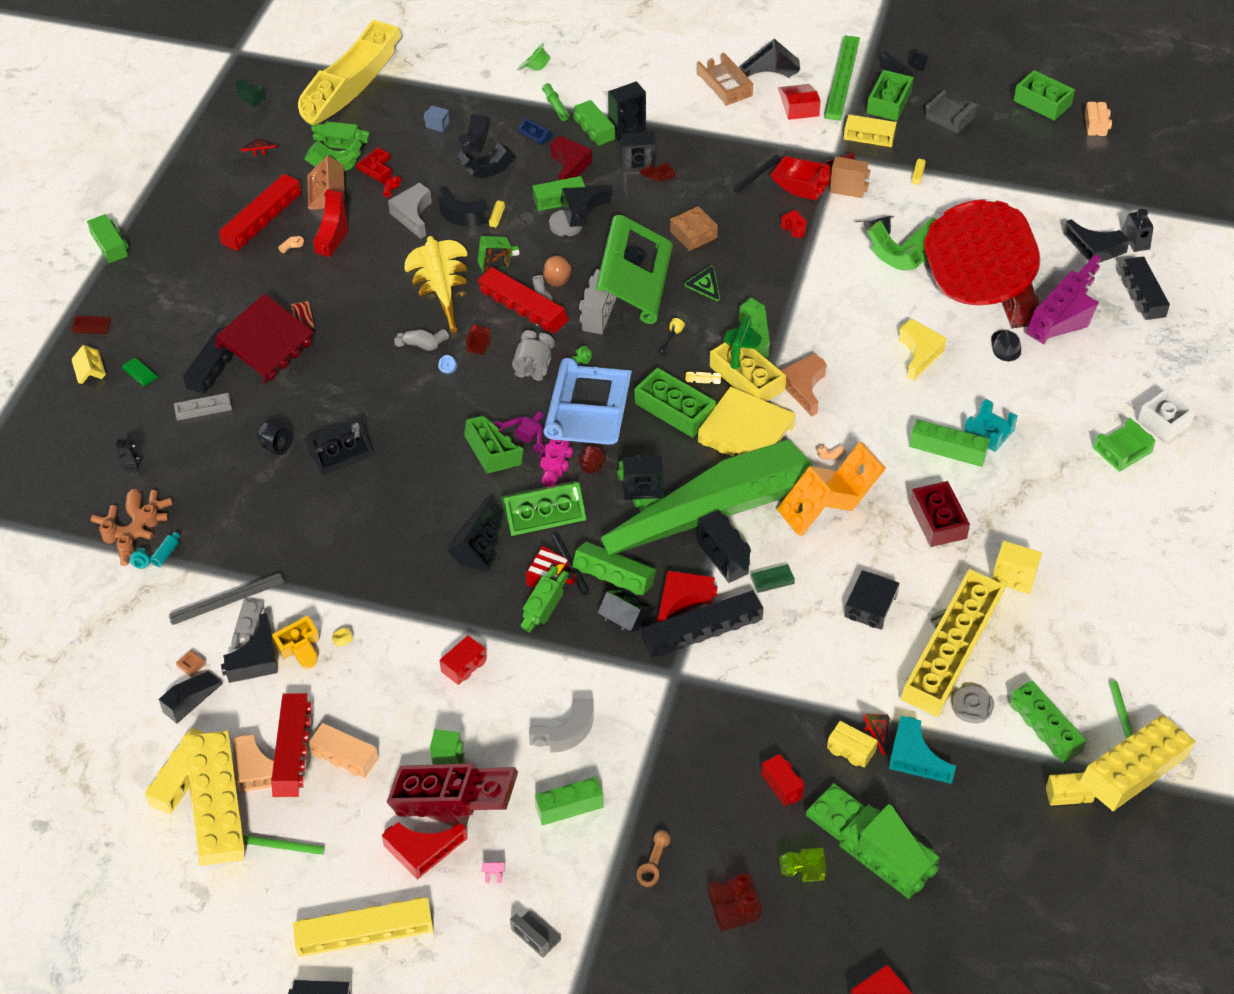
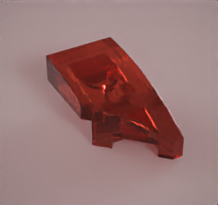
(660, 173)

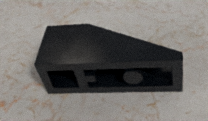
(188, 695)

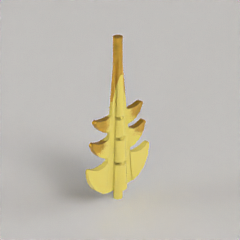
(438, 268)

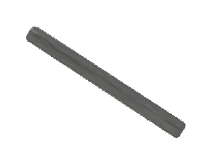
(225, 599)

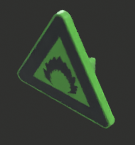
(705, 284)

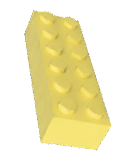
(1137, 762)
(213, 798)

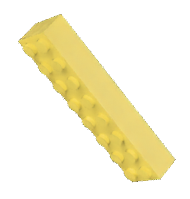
(953, 643)

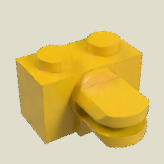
(298, 640)

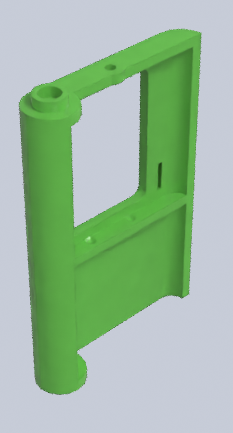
(629, 280)

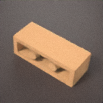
(343, 750)

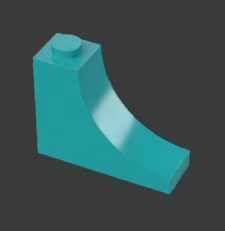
(914, 757)

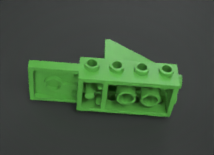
(876, 840)

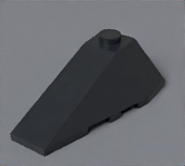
(477, 540)

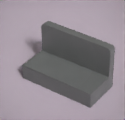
(535, 933)

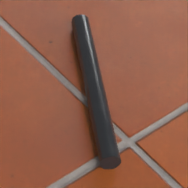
(756, 174)
(564, 553)

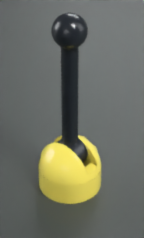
(675, 326)

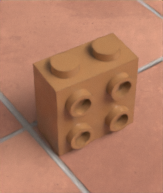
(849, 177)
(693, 228)

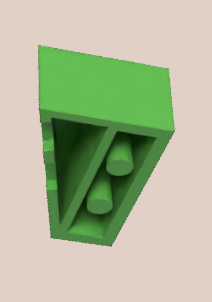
(490, 446)

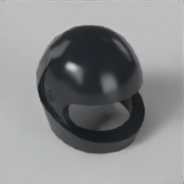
(270, 433)

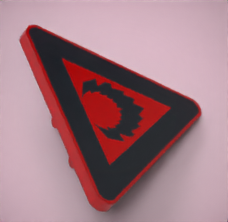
(258, 144)
(879, 727)

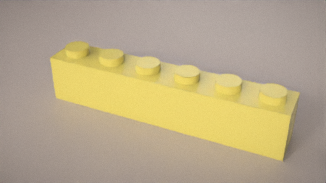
(362, 927)

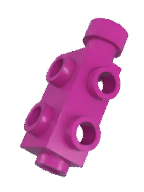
(555, 461)

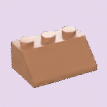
(326, 175)

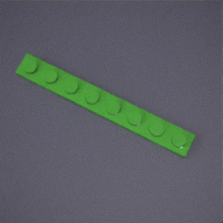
(842, 78)

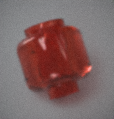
(592, 459)

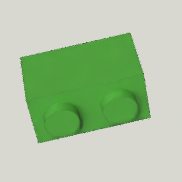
(446, 748)

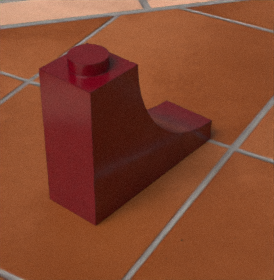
(571, 156)

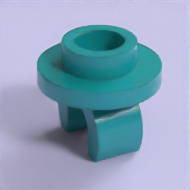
(139, 558)

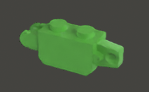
(339, 134)
(543, 599)

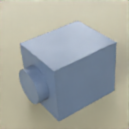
(437, 118)

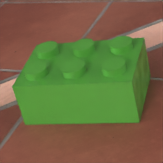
(890, 95)
(1044, 95)

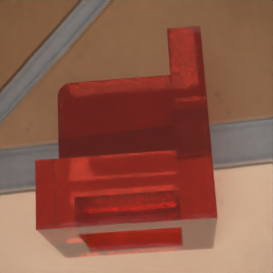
(478, 340)

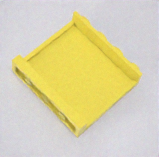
(744, 424)

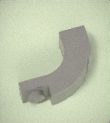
(569, 733)

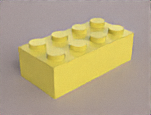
(754, 377)

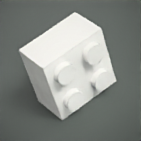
(1166, 415)

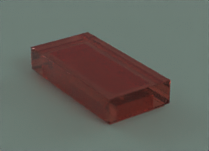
(91, 324)

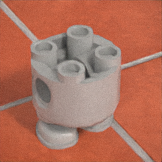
(533, 355)

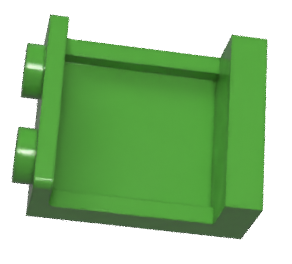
(1125, 445)

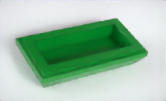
(139, 372)

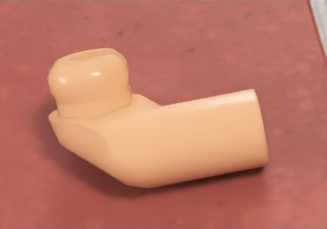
(292, 242)
(826, 454)

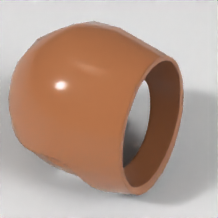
(556, 271)

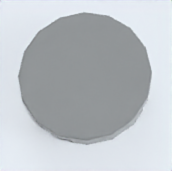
(560, 226)
(972, 704)

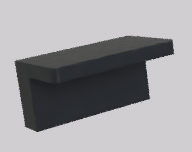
(893, 65)

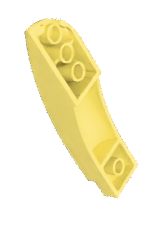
(350, 74)

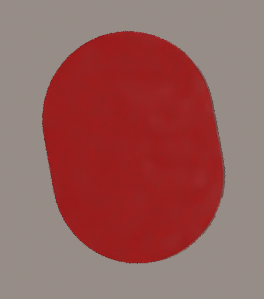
(982, 252)

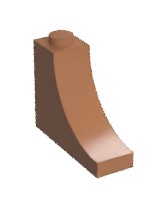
(801, 380)

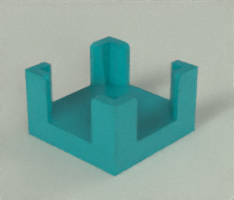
(991, 425)

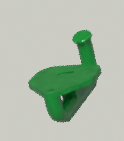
(742, 337)

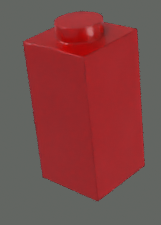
(783, 780)

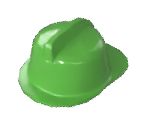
(537, 60)

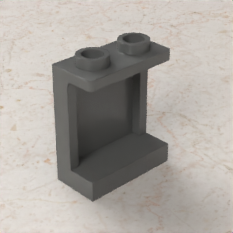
(949, 114)

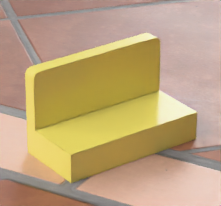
(86, 363)

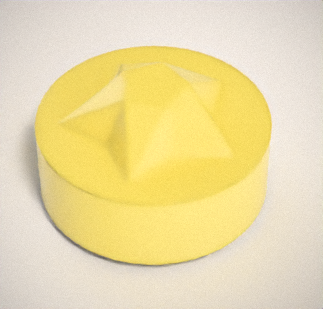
(342, 636)

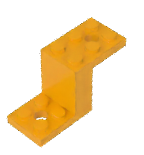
(831, 488)

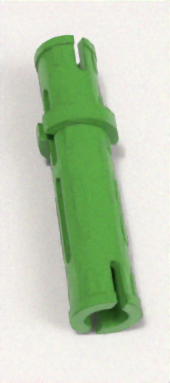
(553, 98)

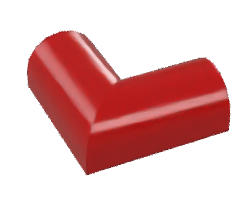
(374, 165)

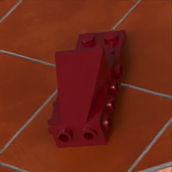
(450, 791)

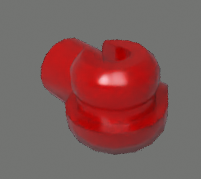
(390, 185)

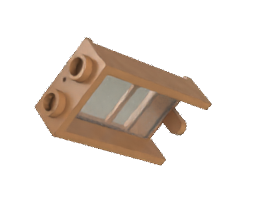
(726, 80)

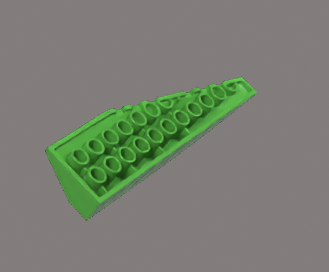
(727, 487)

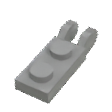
(247, 622)

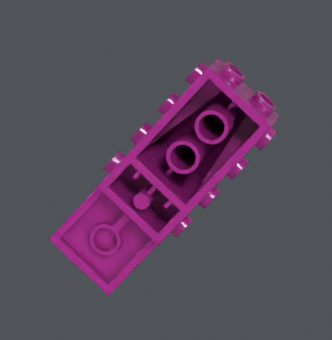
(1067, 306)

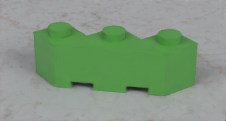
(759, 323)

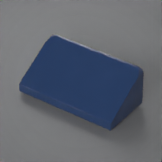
(534, 131)

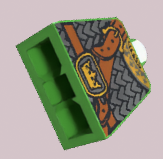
(495, 252)

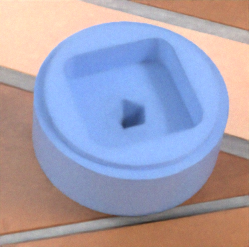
(447, 364)

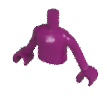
(527, 430)

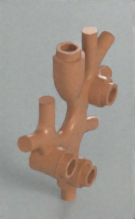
(128, 534)

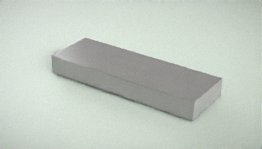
(202, 406)

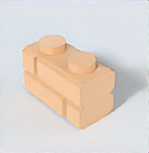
(1097, 118)

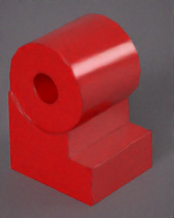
(795, 223)

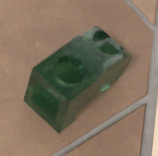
(249, 93)

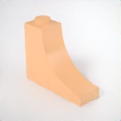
(251, 767)

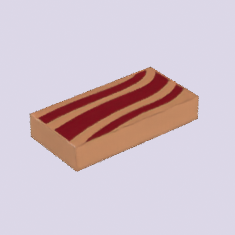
(303, 313)

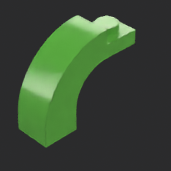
(347, 157)
(892, 253)

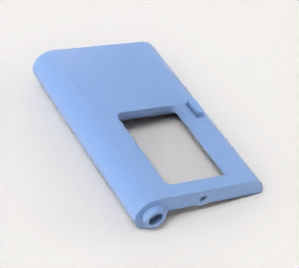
(581, 421)

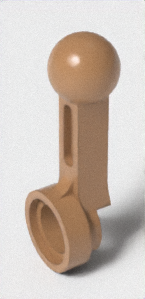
(661, 840)

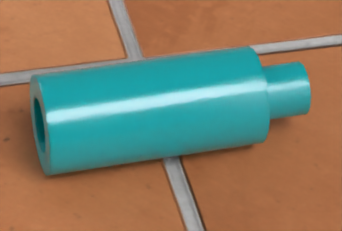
(165, 549)

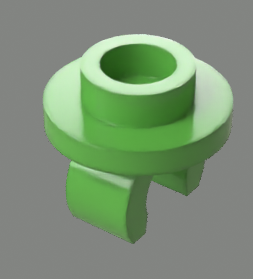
(583, 355)

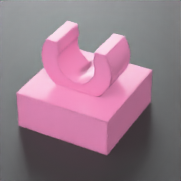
(493, 868)

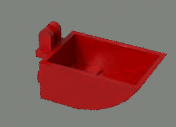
(802, 177)

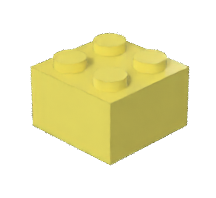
(1017, 567)

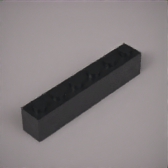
(702, 624)

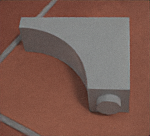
(409, 206)

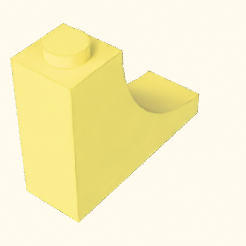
(924, 345)

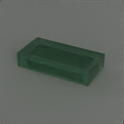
(772, 578)

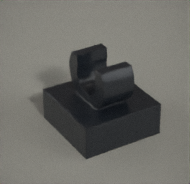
(918, 59)

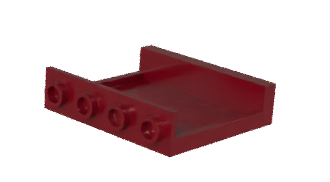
(265, 337)

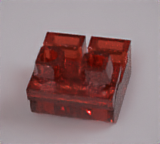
(734, 902)

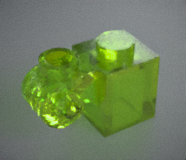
(808, 862)

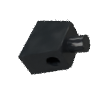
(1138, 230)

